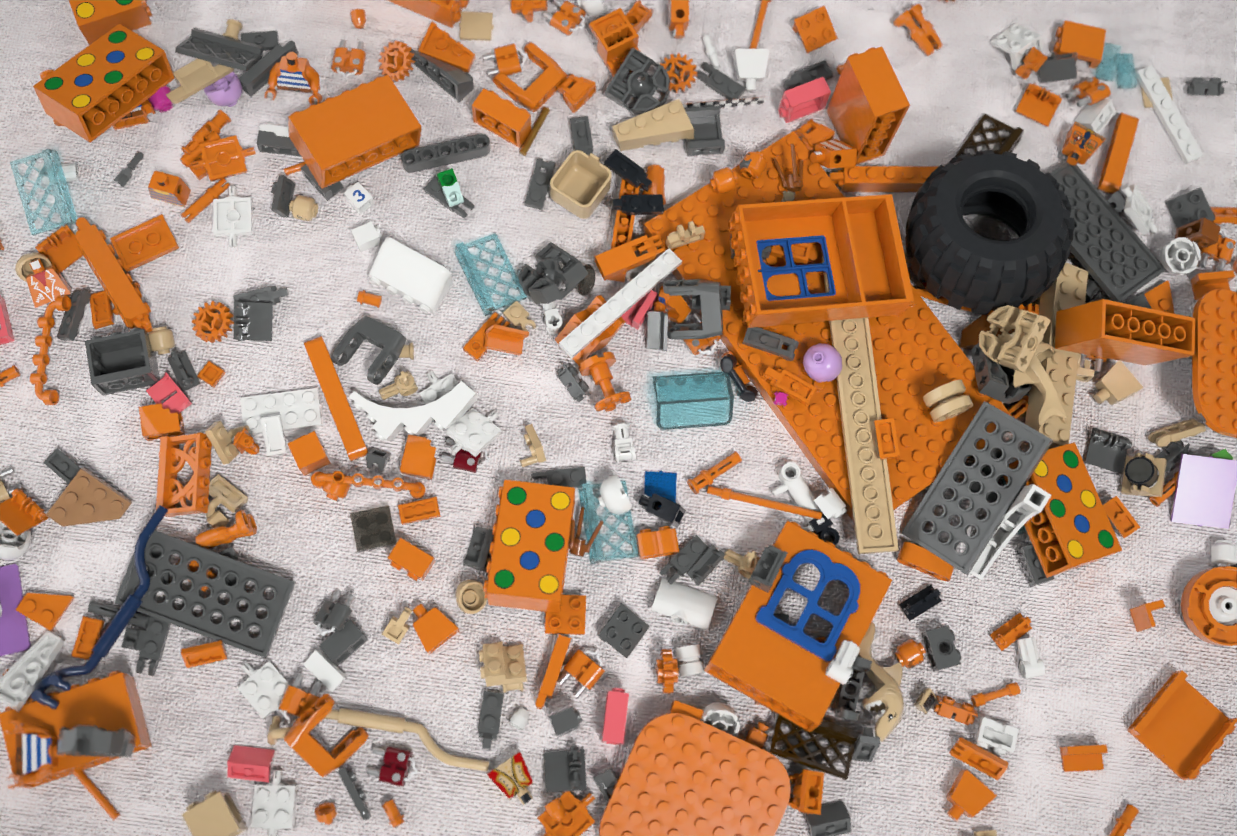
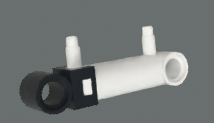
(804, 498)

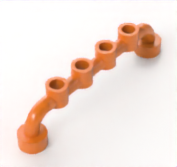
(49, 397)
(417, 489)

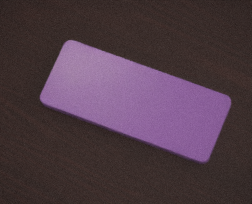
(13, 625)

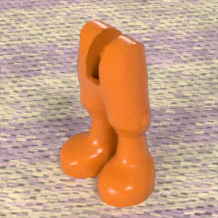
(924, 36)
(244, 526)

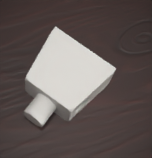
(750, 66)

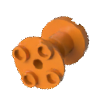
(601, 374)

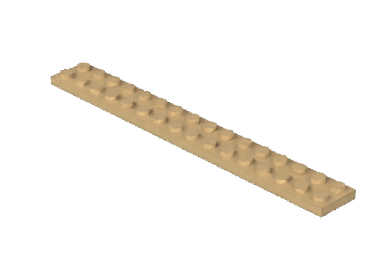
(859, 409)

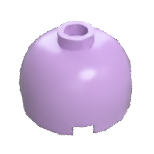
(225, 91)
(822, 362)

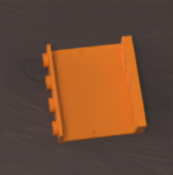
(1181, 727)

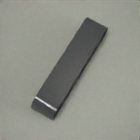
(451, 146)

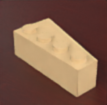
(654, 127)

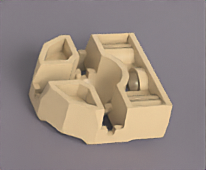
(1007, 348)

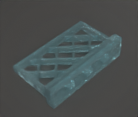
(57, 184)
(474, 275)
(591, 522)

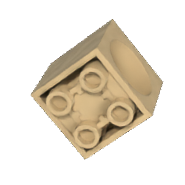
(214, 816)

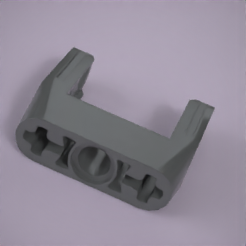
(710, 308)
(377, 334)
(863, 666)

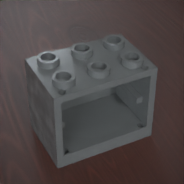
(121, 362)

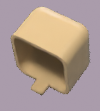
(580, 184)

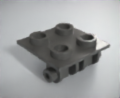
(1189, 208)
(253, 321)
(1107, 450)
(623, 630)
(565, 770)

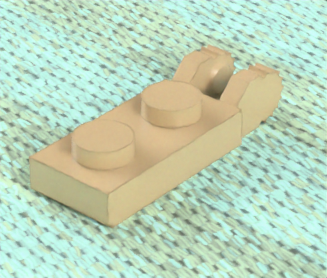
(1176, 432)

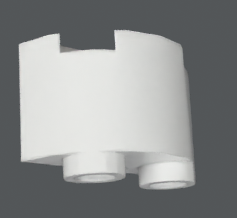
(831, 504)
(996, 736)

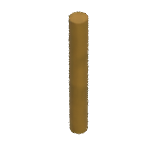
(534, 131)

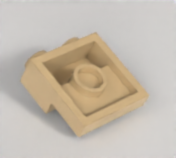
(502, 664)

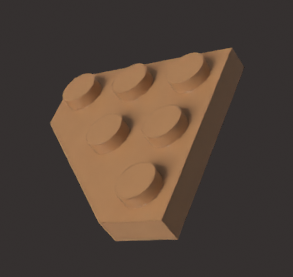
(88, 501)

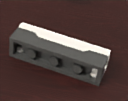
(275, 140)

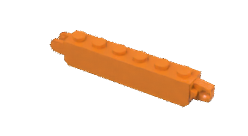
(881, 178)
(111, 276)

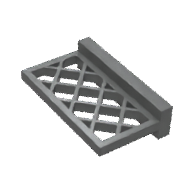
(220, 49)

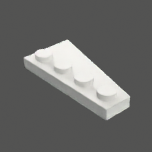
(25, 674)

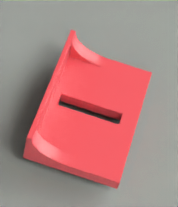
(165, 388)

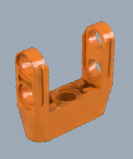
(541, 88)
(311, 750)

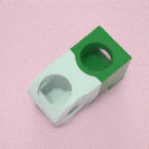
(450, 187)

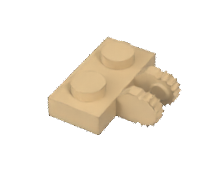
(684, 237)

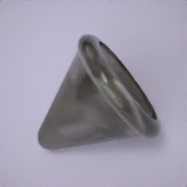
(586, 285)

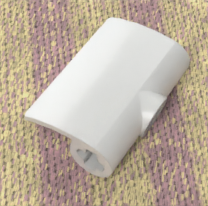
(684, 604)

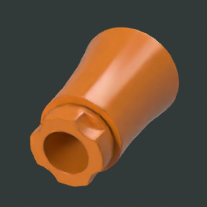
(656, 175)

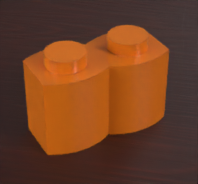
(657, 543)

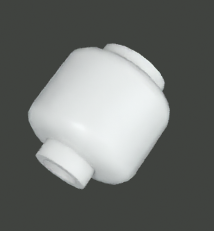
(1224, 553)

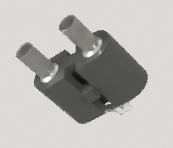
(333, 614)

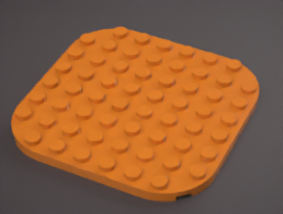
(1216, 360)
(695, 783)

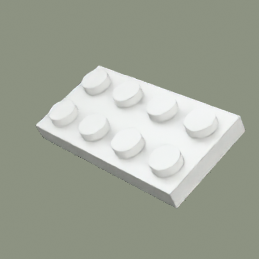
(297, 410)

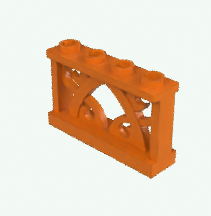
(167, 474)

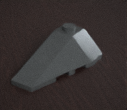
(448, 77)

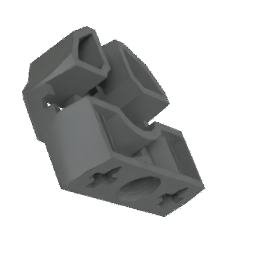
(643, 90)
(544, 288)
(996, 379)
(95, 742)

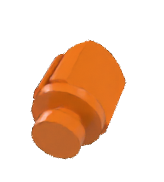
(1022, 404)
(757, 735)

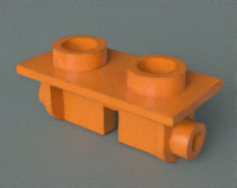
(244, 442)
(1011, 631)
(963, 711)

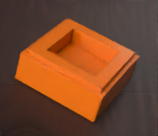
(211, 374)

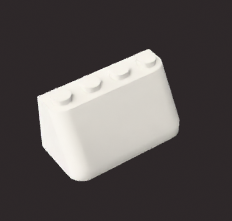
(410, 275)

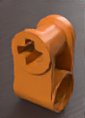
(639, 15)

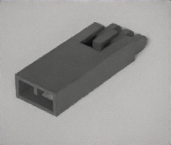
(259, 73)

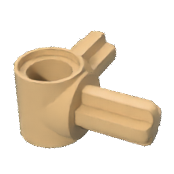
(403, 384)
(746, 563)

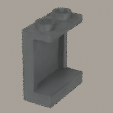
(707, 131)

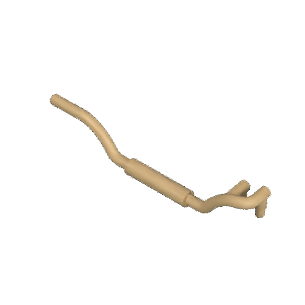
(385, 723)

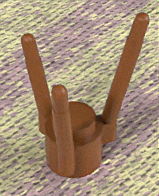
(794, 181)
(578, 545)

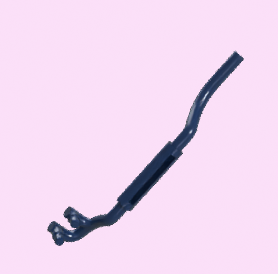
(115, 627)

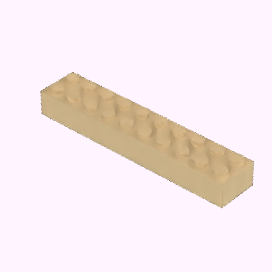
(1066, 292)

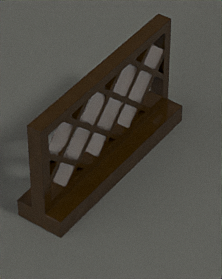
(1009, 142)
(832, 732)

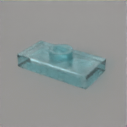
(1108, 65)
(1126, 71)

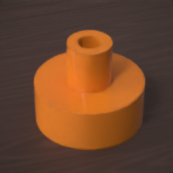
(326, 813)

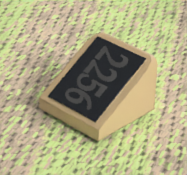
(925, 700)

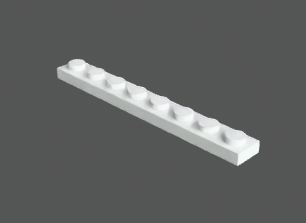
(620, 303)

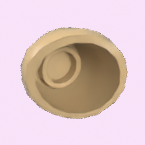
(23, 268)
(470, 596)

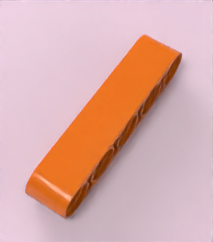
(1118, 153)

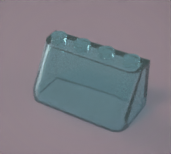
(693, 400)

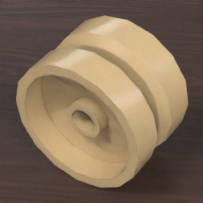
(947, 401)

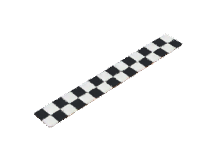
(728, 103)

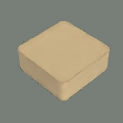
(217, 519)

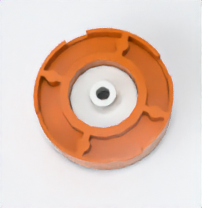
(1211, 605)

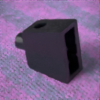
(669, 512)

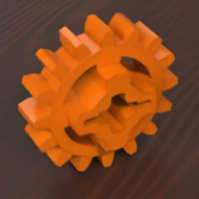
(396, 61)
(684, 70)
(212, 322)
(667, 671)

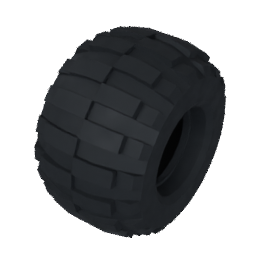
(980, 270)

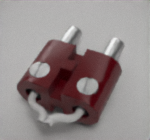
(464, 460)
(395, 766)

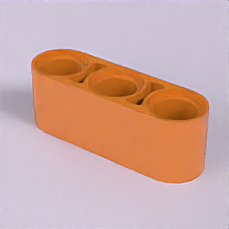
(924, 561)

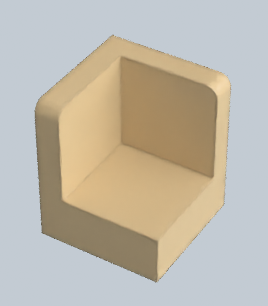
(1084, 374)

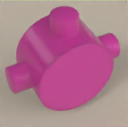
(780, 398)

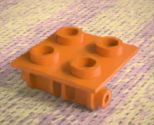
(815, 29)
(1038, 104)
(60, 248)
(21, 512)
(571, 617)

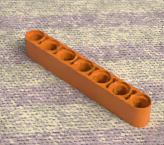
(336, 398)

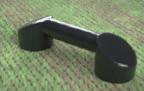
(727, 364)

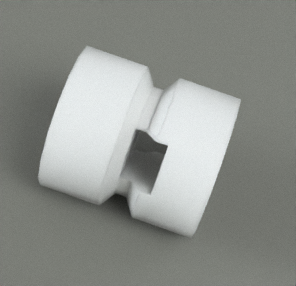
(690, 660)

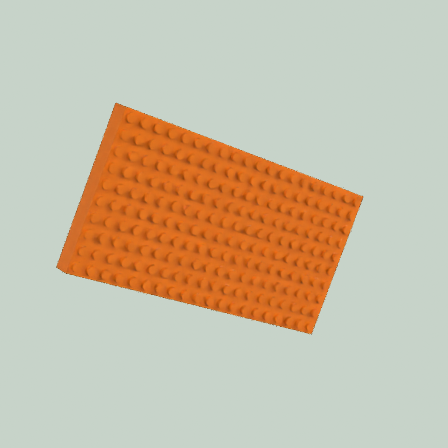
(909, 349)

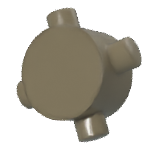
(788, 196)

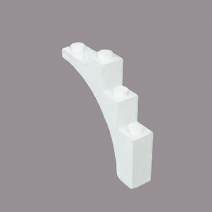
(417, 419)
(1026, 505)

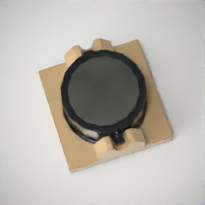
(1142, 474)

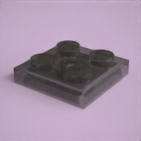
(373, 529)

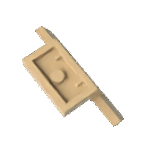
(196, 77)

